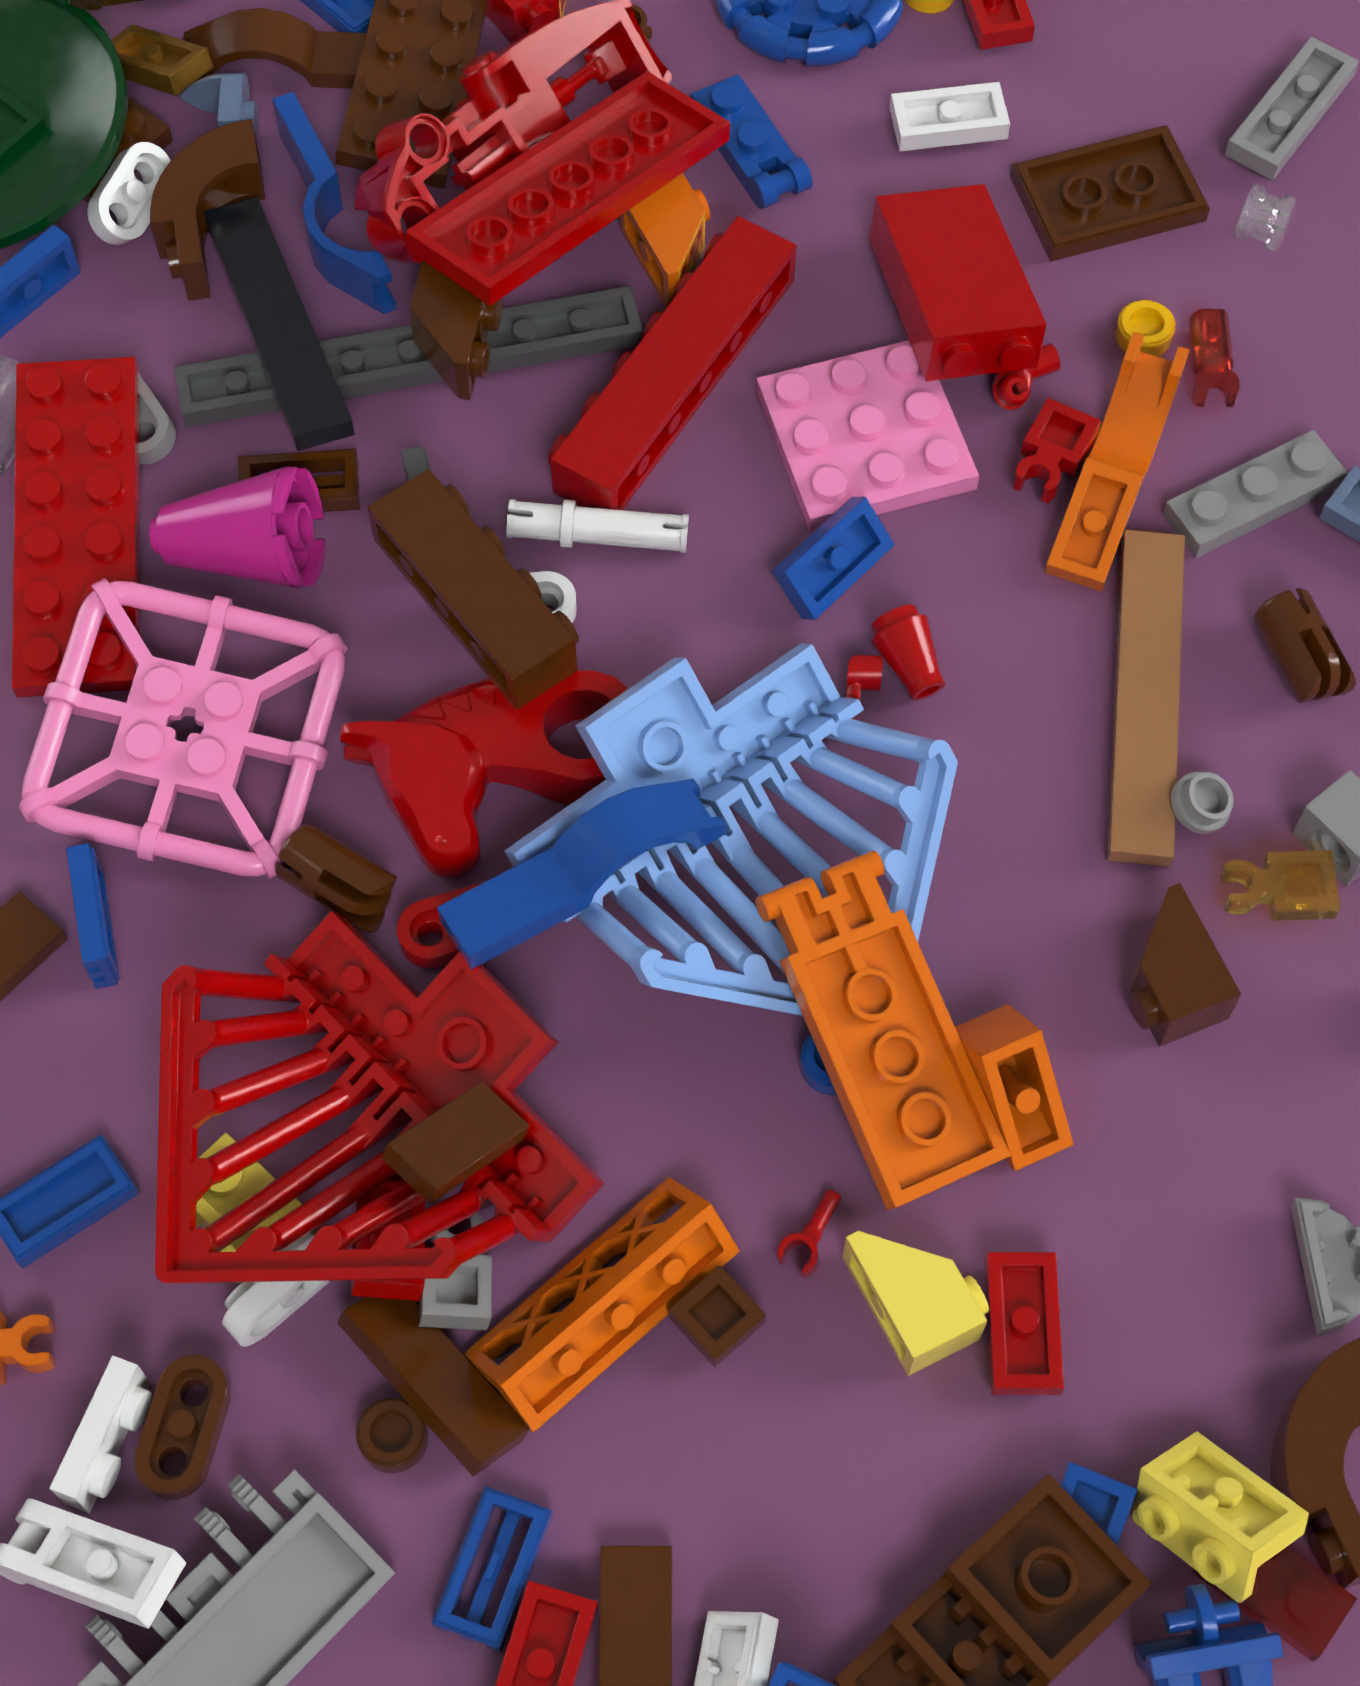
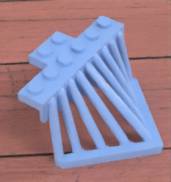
(748, 738)

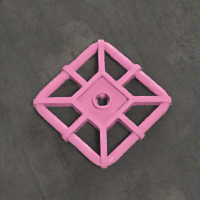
(147, 745)

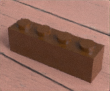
(475, 588)

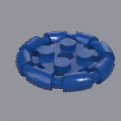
(810, 27)

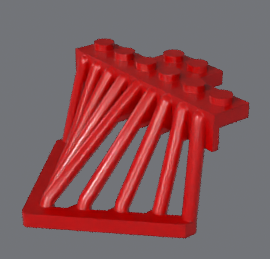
(400, 1041)

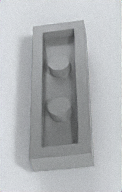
(1291, 108)
(1254, 493)

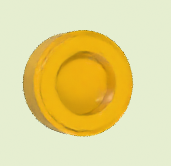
(1149, 320)

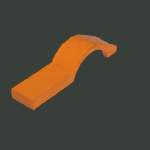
(1116, 467)

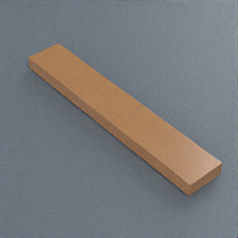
(1146, 699)

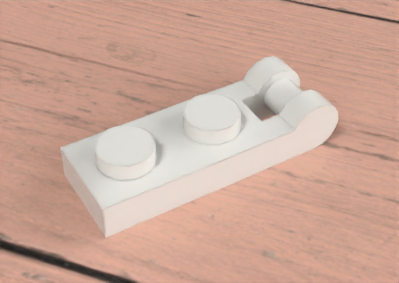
(90, 1563)

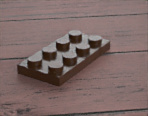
(409, 69)

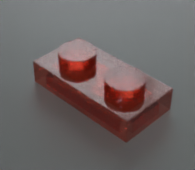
(1296, 1602)

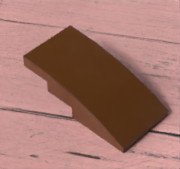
(1009, 1604)

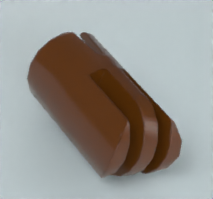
(1304, 647)
(336, 876)

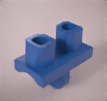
(1239, 1649)

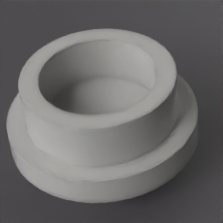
(1202, 802)

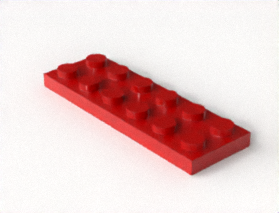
(567, 187)
(73, 514)

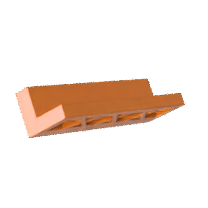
(610, 1305)

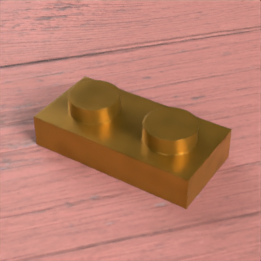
(160, 59)

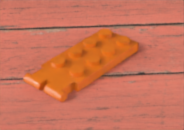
(883, 1032)

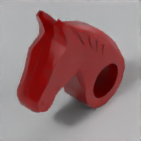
(454, 745)

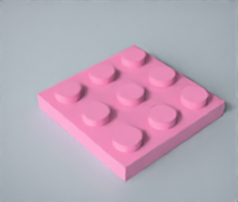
(866, 432)

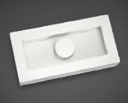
(949, 116)
(92, 1458)

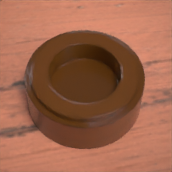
(391, 1435)

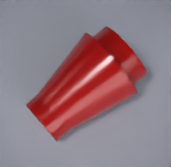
(909, 650)

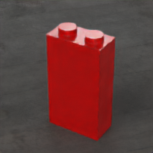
(956, 282)

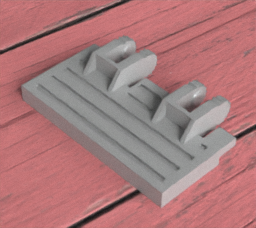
(269, 1613)

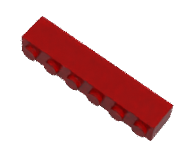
(672, 367)

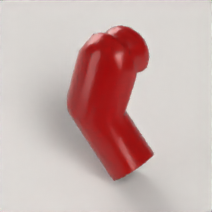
(1012, 388)

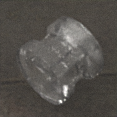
(1265, 217)

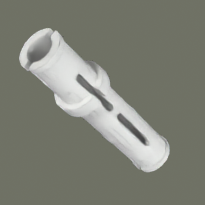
(596, 526)

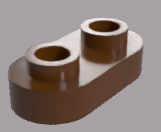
(182, 1429)

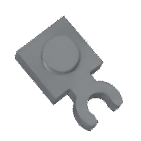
(464, 1297)

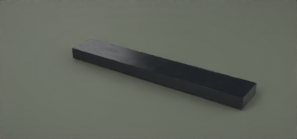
(278, 325)

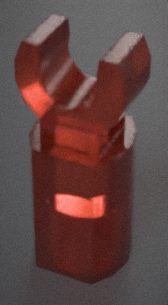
(1212, 355)

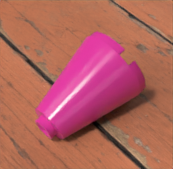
(247, 529)

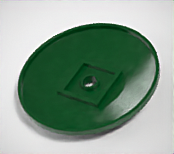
(57, 112)

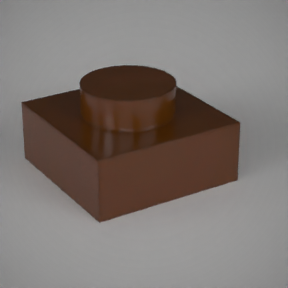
(717, 1316)

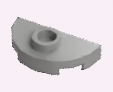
(1330, 1263)

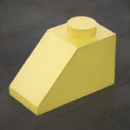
(916, 1299)

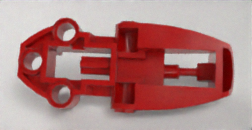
(501, 117)

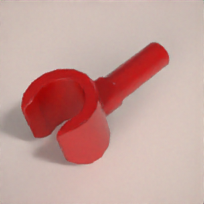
(863, 675)
(811, 1233)

